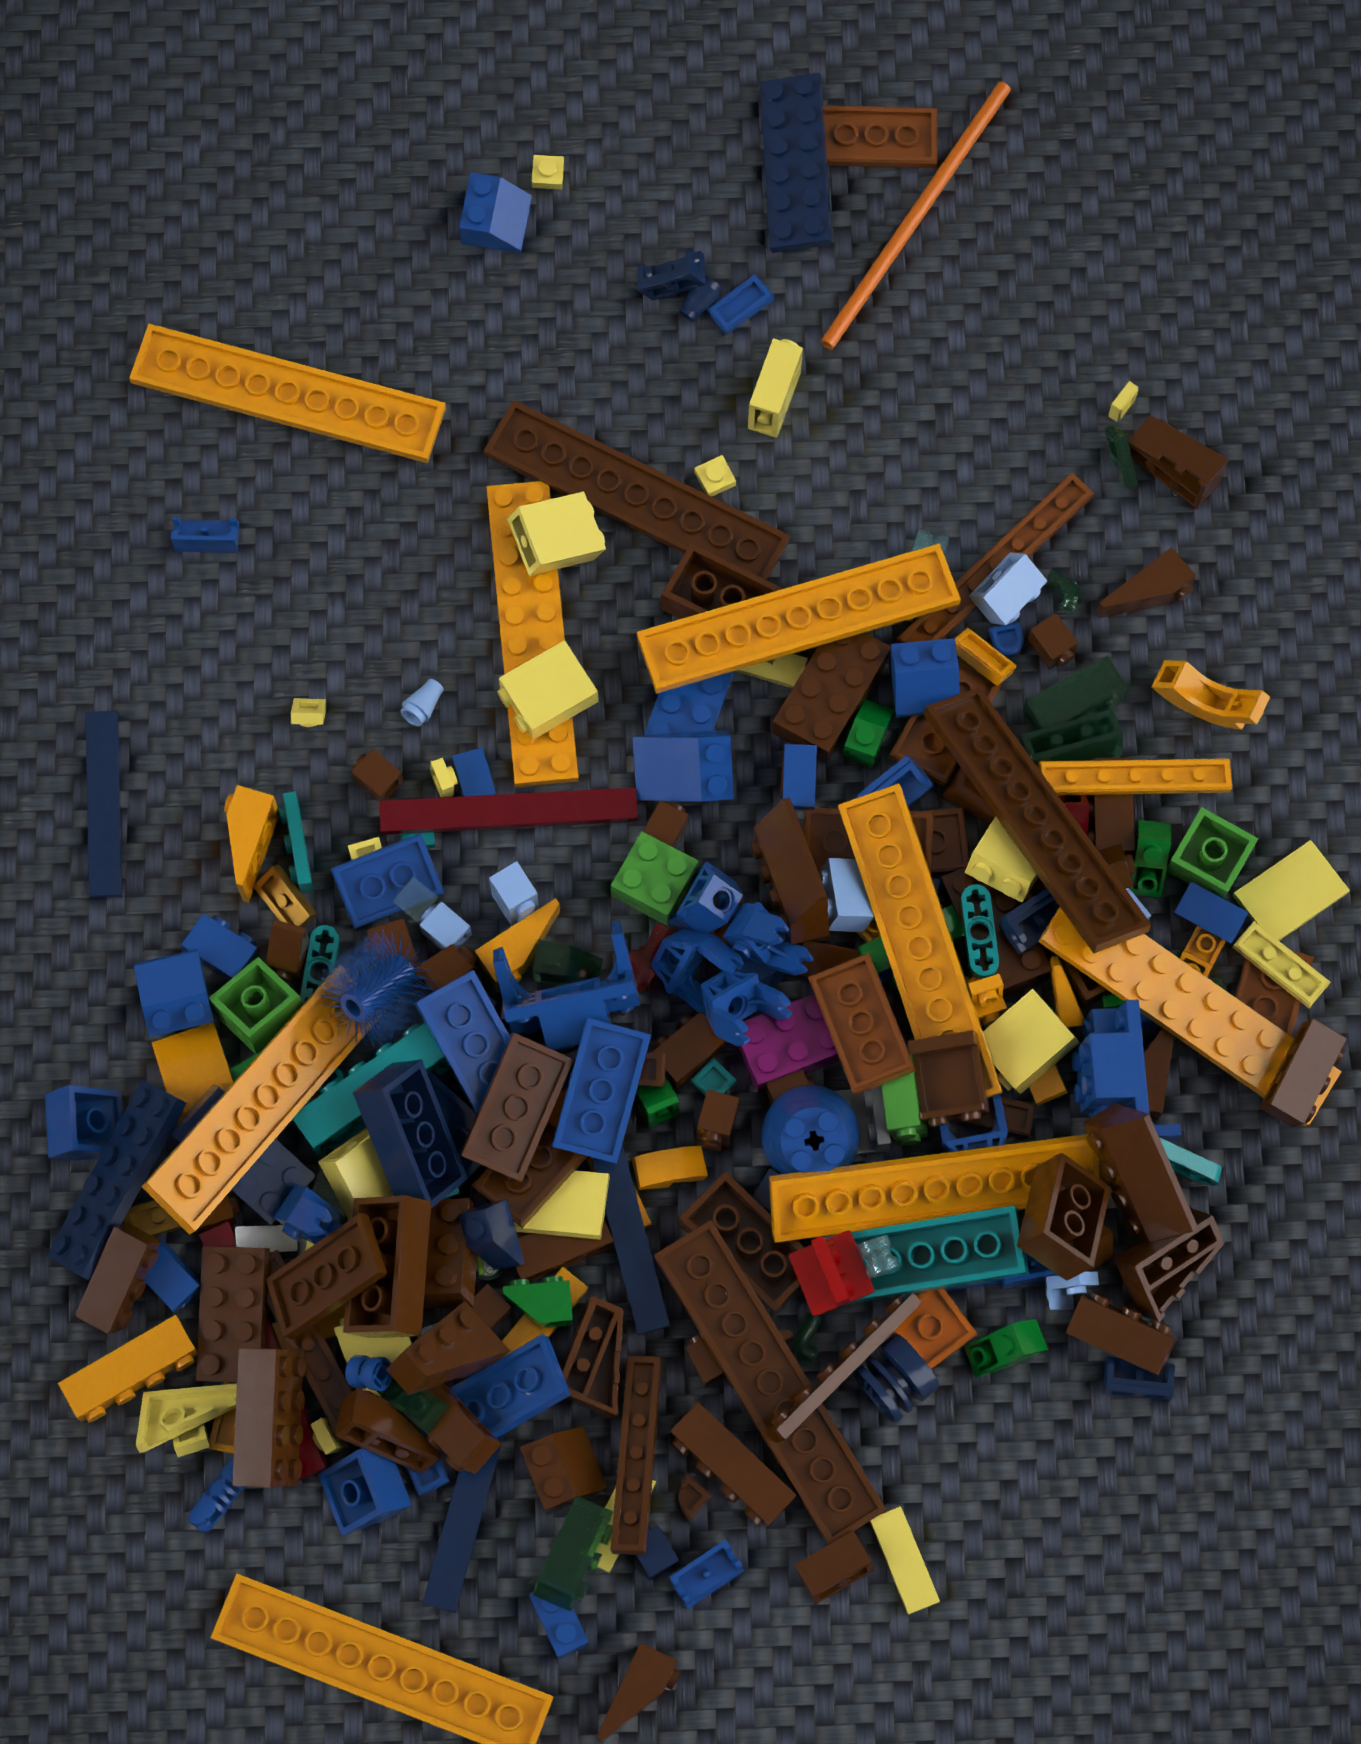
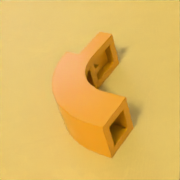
(1206, 699)

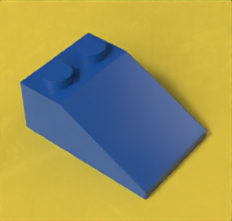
(683, 766)

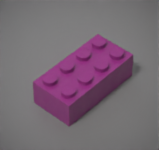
(787, 1045)

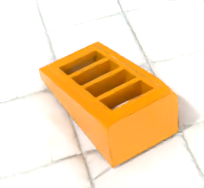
(1064, 998)

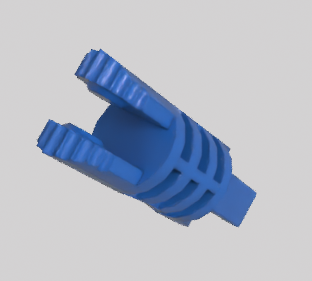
(215, 1500)

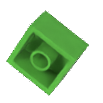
(1212, 853)
(654, 878)
(255, 1004)

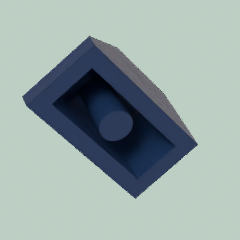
(492, 1234)

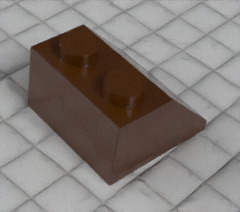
(563, 1468)

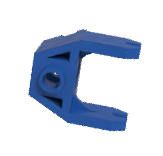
(698, 909)
(759, 937)
(681, 957)
(734, 997)
(995, 1138)
(307, 1215)

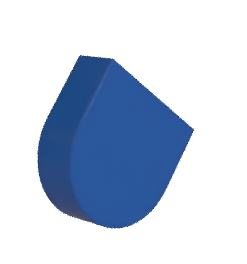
(1007, 639)

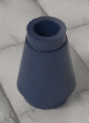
(700, 299)

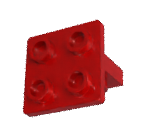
(831, 1272)

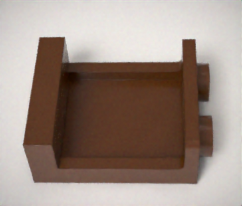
(949, 1077)

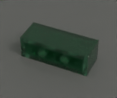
(1077, 695)
(1076, 740)
(574, 1554)

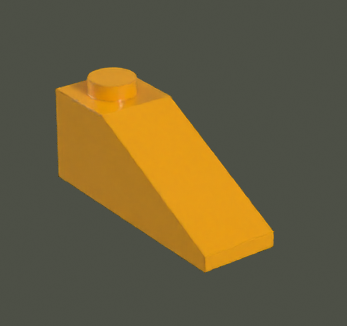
(519, 942)

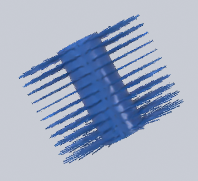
(377, 988)

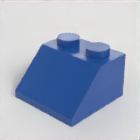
(494, 214)
(923, 674)
(173, 993)
(81, 1121)
(363, 1490)

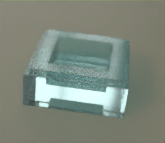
(415, 898)

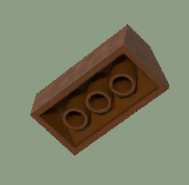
(791, 874)
(1139, 1174)

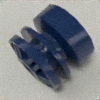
(896, 1377)

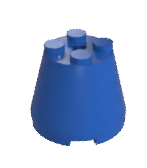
(808, 1110)

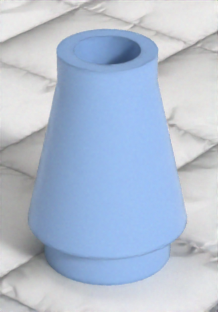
(420, 705)

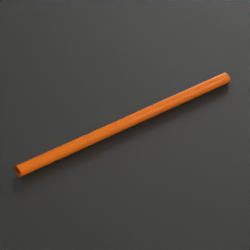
(915, 216)

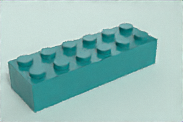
(335, 1113)
(949, 1252)

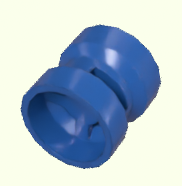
(368, 1372)

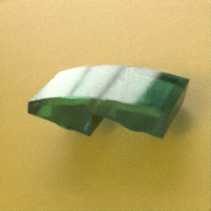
(421, 1407)

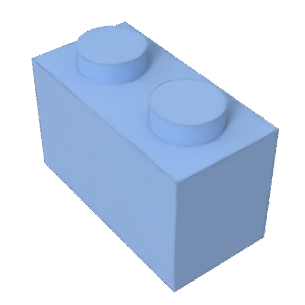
(1008, 589)
(514, 893)
(846, 895)

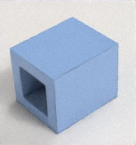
(444, 927)

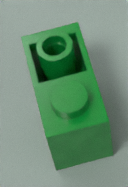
(1150, 857)
(542, 1303)
(1006, 1347)

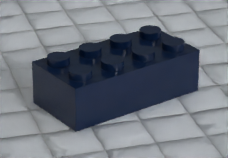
(410, 1132)
(268, 1179)

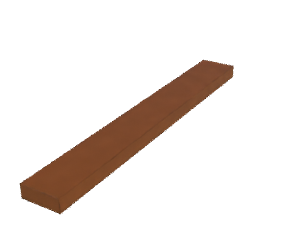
(1024, 538)

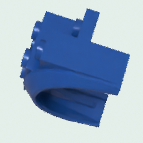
(564, 1008)
(1113, 1063)

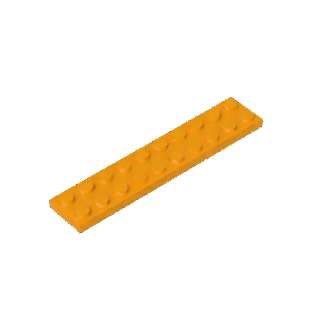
(288, 393)
(798, 618)
(528, 626)
(912, 920)
(1182, 1004)
(255, 1109)
(913, 1188)
(379, 1666)

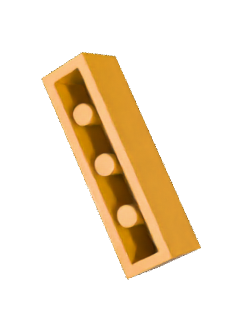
(128, 1369)

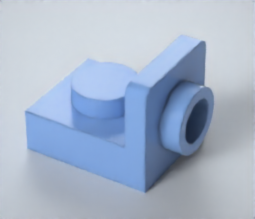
(1061, 1292)

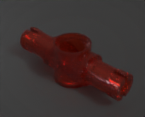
(642, 958)

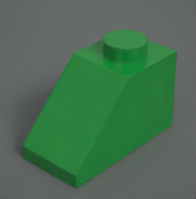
(867, 733)
(657, 1103)

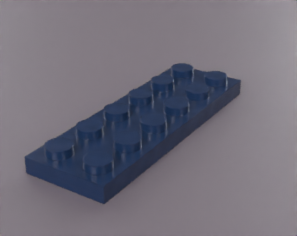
(795, 163)
(116, 1178)

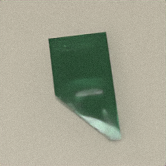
(1121, 454)

